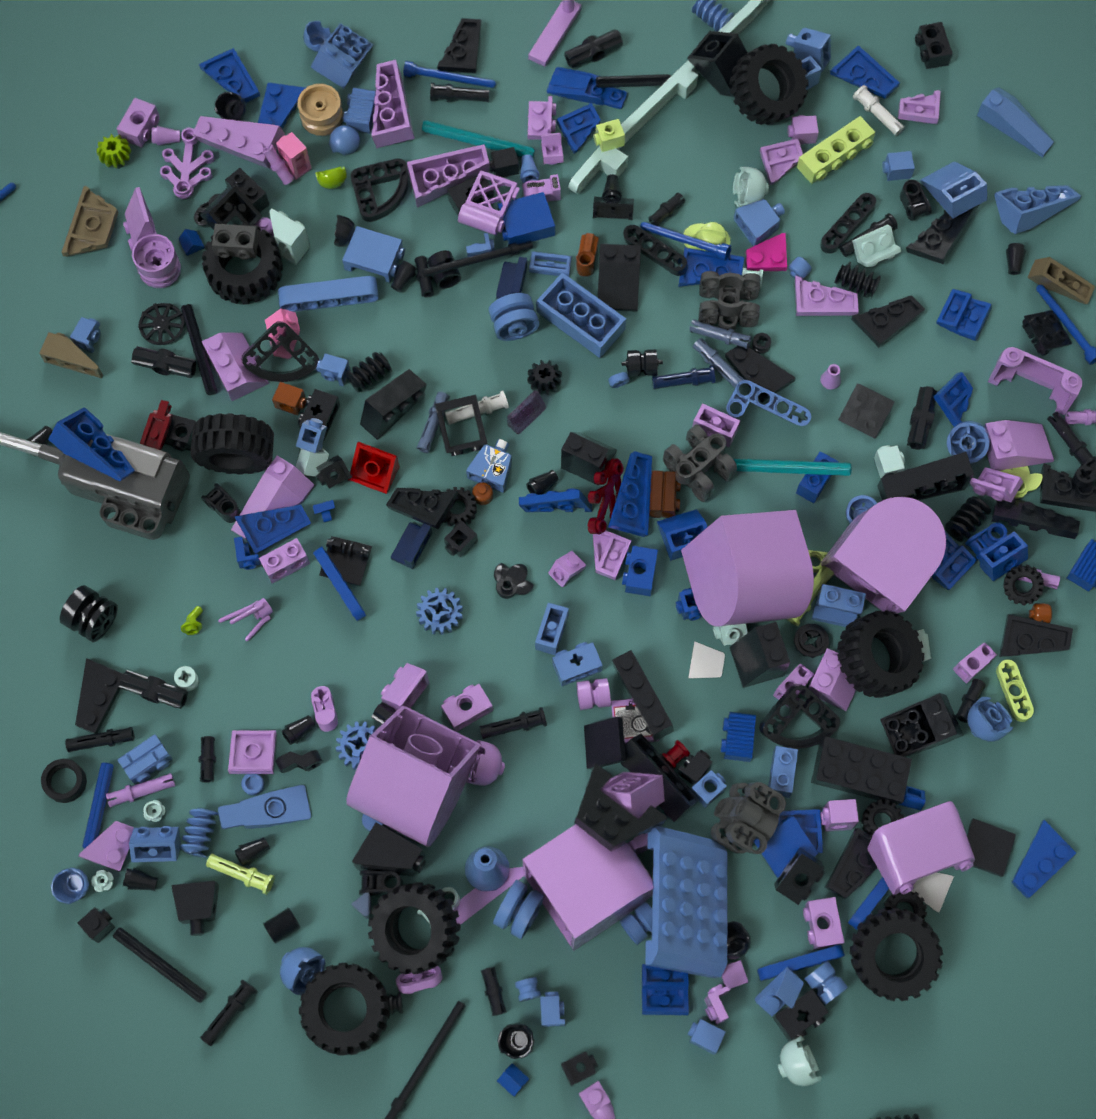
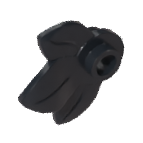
(512, 577)

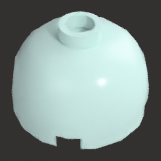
(749, 186)
(798, 1063)

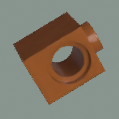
(289, 398)

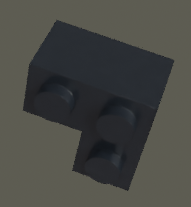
(231, 206)

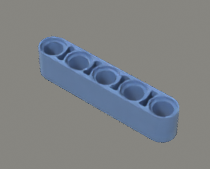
(328, 293)

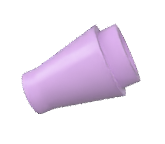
(164, 135)
(831, 377)

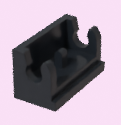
(613, 207)

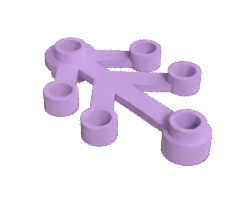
(186, 167)

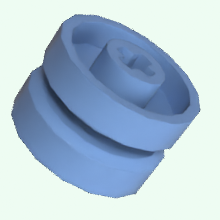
(513, 316)
(522, 911)

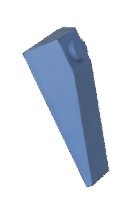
(1012, 119)

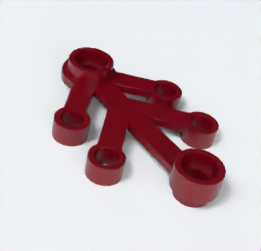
(613, 470)

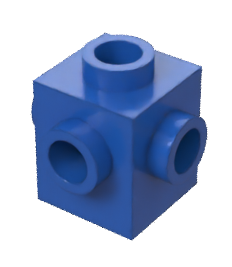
(684, 599)

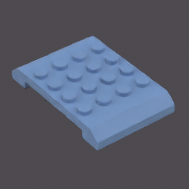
(688, 903)

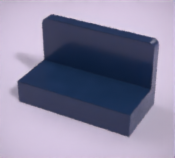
(512, 278)
(411, 544)

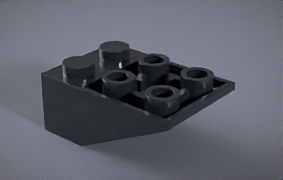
(922, 726)

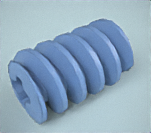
(712, 14)
(198, 831)

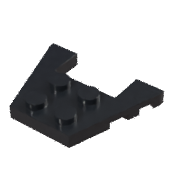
(607, 819)

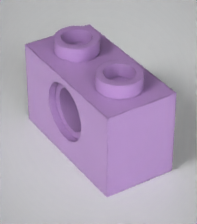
(142, 113)
(716, 422)
(459, 718)
(839, 815)
(827, 910)

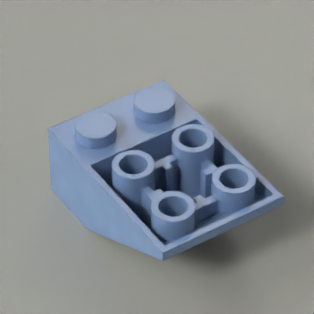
(341, 55)
(956, 188)

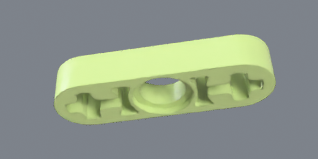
(1026, 703)

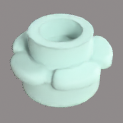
(149, 807)
(108, 881)

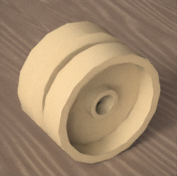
(320, 109)

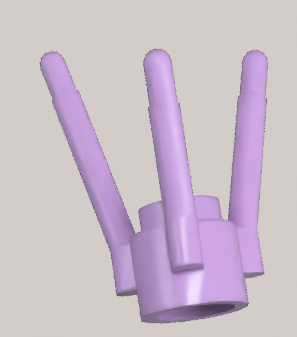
(259, 609)

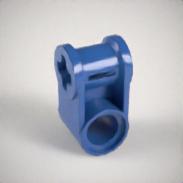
(984, 539)

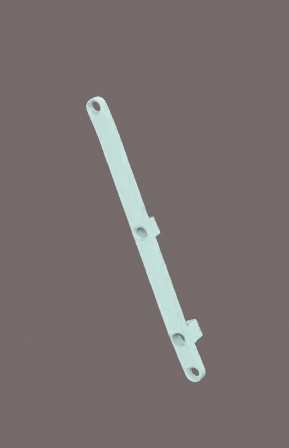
(680, 83)

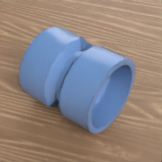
(639, 924)
(826, 983)

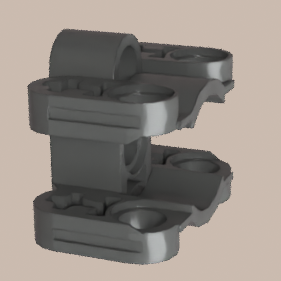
(714, 311)
(678, 462)
(747, 817)

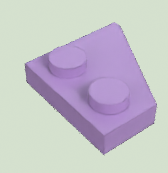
(920, 108)
(780, 158)
(609, 553)
(109, 847)

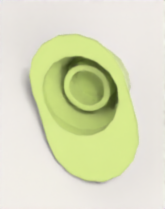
(709, 232)

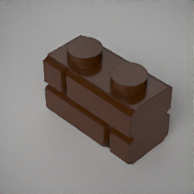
(663, 494)

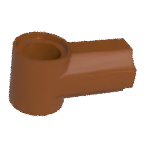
(587, 254)

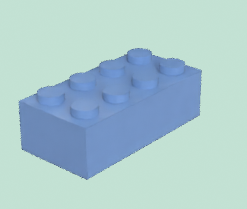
(581, 315)

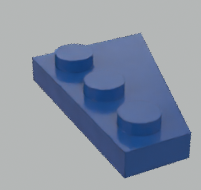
(862, 70)
(231, 74)
(279, 103)
(703, 261)

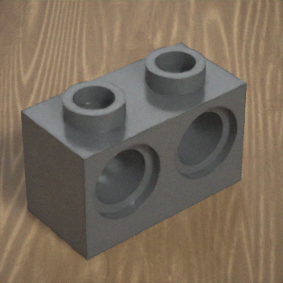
(236, 236)

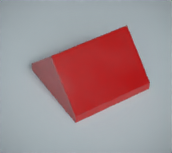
(373, 468)

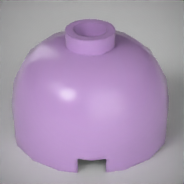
(487, 765)

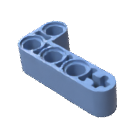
(771, 406)

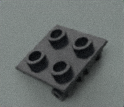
(1045, 331)
(866, 410)
(349, 559)

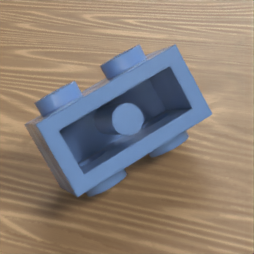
(155, 844)

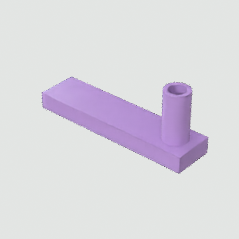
(554, 32)

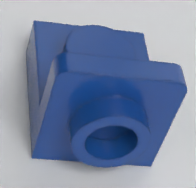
(244, 557)

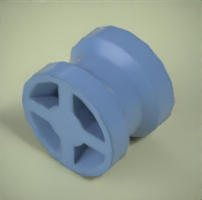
(528, 989)

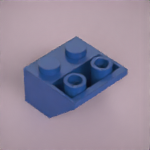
(680, 531)

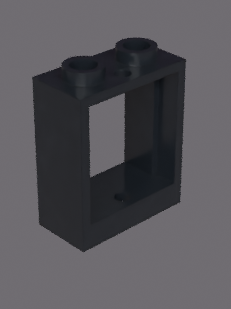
(458, 449)

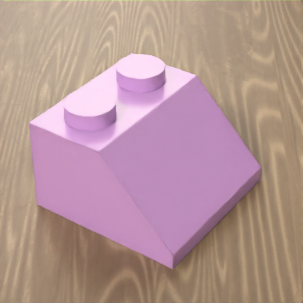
(830, 683)
(406, 687)

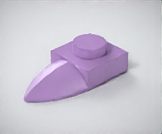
(597, 1102)

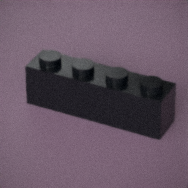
(643, 695)
(644, 758)

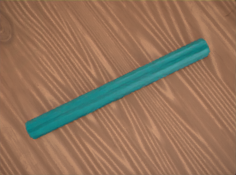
(475, 138)
(794, 467)

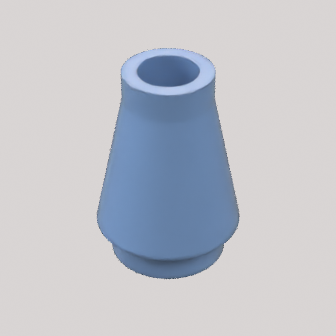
(528, 169)

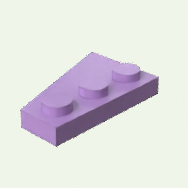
(820, 300)

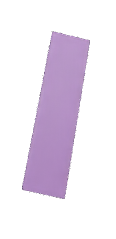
(478, 899)

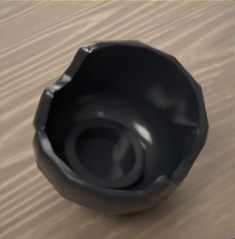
(230, 106)
(343, 231)
(737, 940)
(516, 1040)

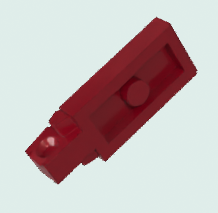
(157, 426)

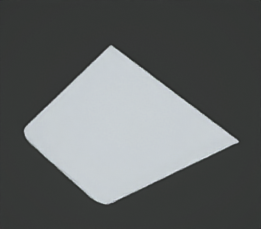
(706, 662)
(933, 889)

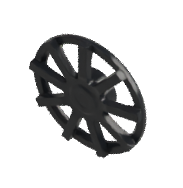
(161, 323)

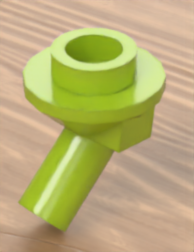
(192, 626)

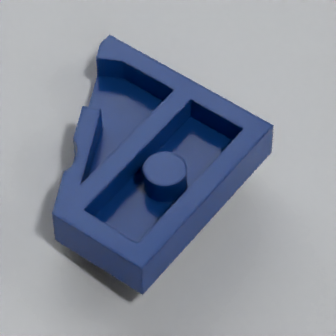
(578, 126)
(954, 397)

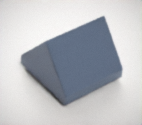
(363, 905)

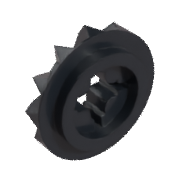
(812, 631)

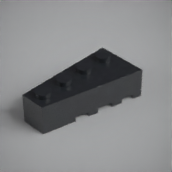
(928, 480)

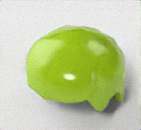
(331, 178)

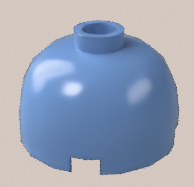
(969, 438)
(989, 720)
(300, 967)

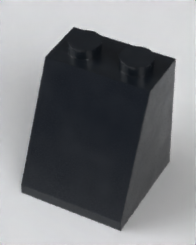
(717, 57)
(585, 455)
(760, 655)
(389, 852)

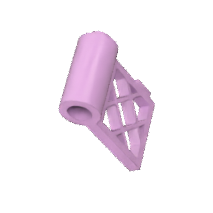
(485, 217)

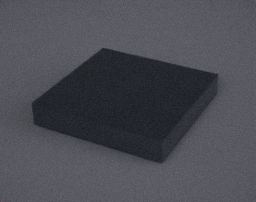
(604, 742)
(990, 846)

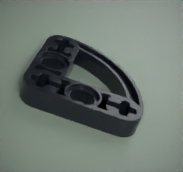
(366, 185)
(285, 341)
(795, 705)

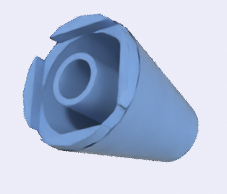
(489, 875)

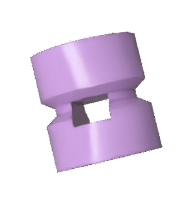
(593, 694)

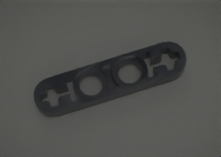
(847, 222)
(658, 246)

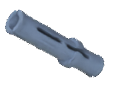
(728, 336)
(711, 357)
(431, 425)

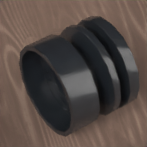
(88, 613)

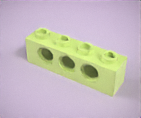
(857, 130)

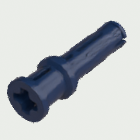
(693, 377)

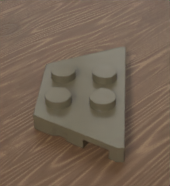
(90, 224)

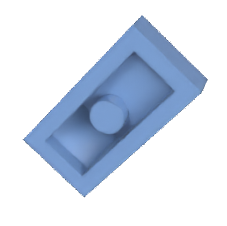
(780, 991)

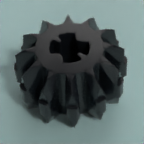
(551, 380)

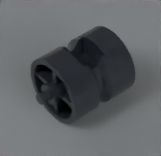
(646, 363)

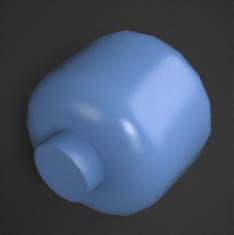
(799, 268)

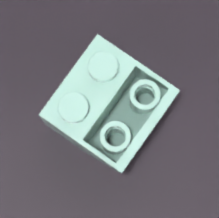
(289, 236)

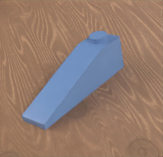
(1028, 208)

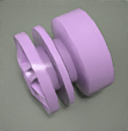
(156, 261)

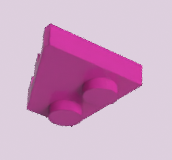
(768, 255)

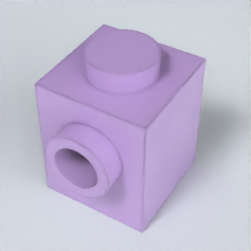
(804, 129)

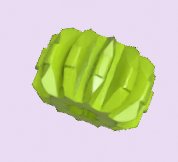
(113, 151)

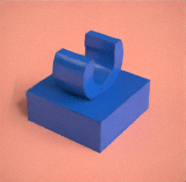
(324, 508)

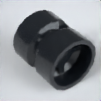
(448, 278)

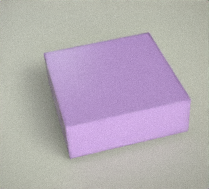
(734, 975)

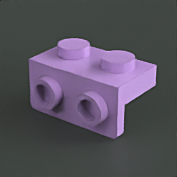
(996, 484)
(715, 1008)

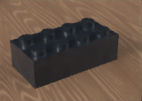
(861, 770)

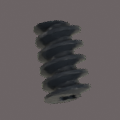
(857, 280)
(368, 371)
(967, 518)

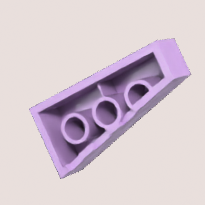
(438, 173)

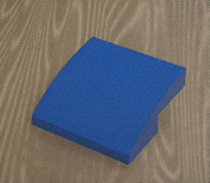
(964, 314)
(954, 564)
(784, 845)
(664, 991)

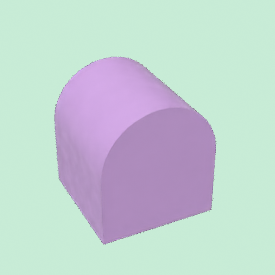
(889, 552)
(750, 568)
(412, 774)
(586, 883)

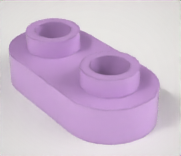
(411, 983)

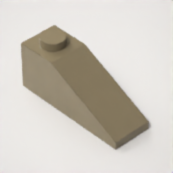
(1060, 280)
(64, 353)

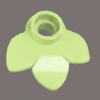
(1030, 481)

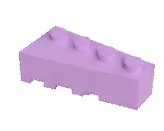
(391, 111)
(239, 137)

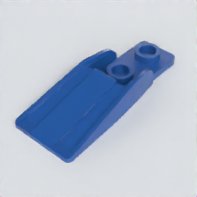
(582, 87)

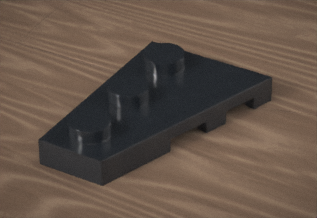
(423, 506)
(1030, 636)

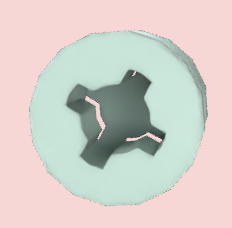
(190, 681)

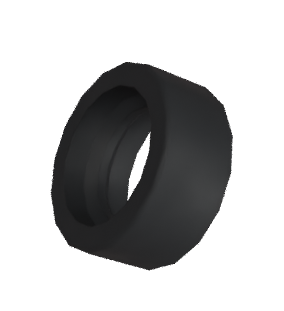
(51, 769)

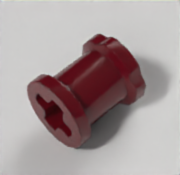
(675, 754)

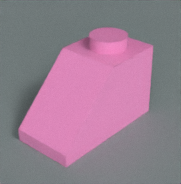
(289, 318)

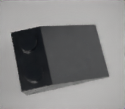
(619, 276)

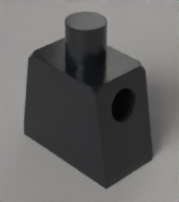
(196, 904)

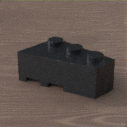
(391, 403)

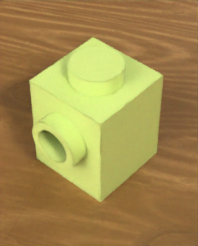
(609, 135)

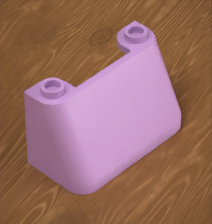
(1064, 383)
(921, 847)

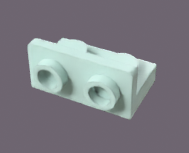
(875, 246)

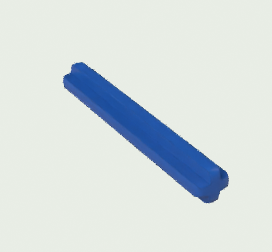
(98, 803)

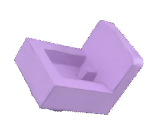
(552, 148)
(566, 568)

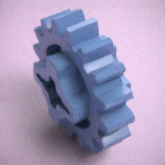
(447, 614)
(348, 742)

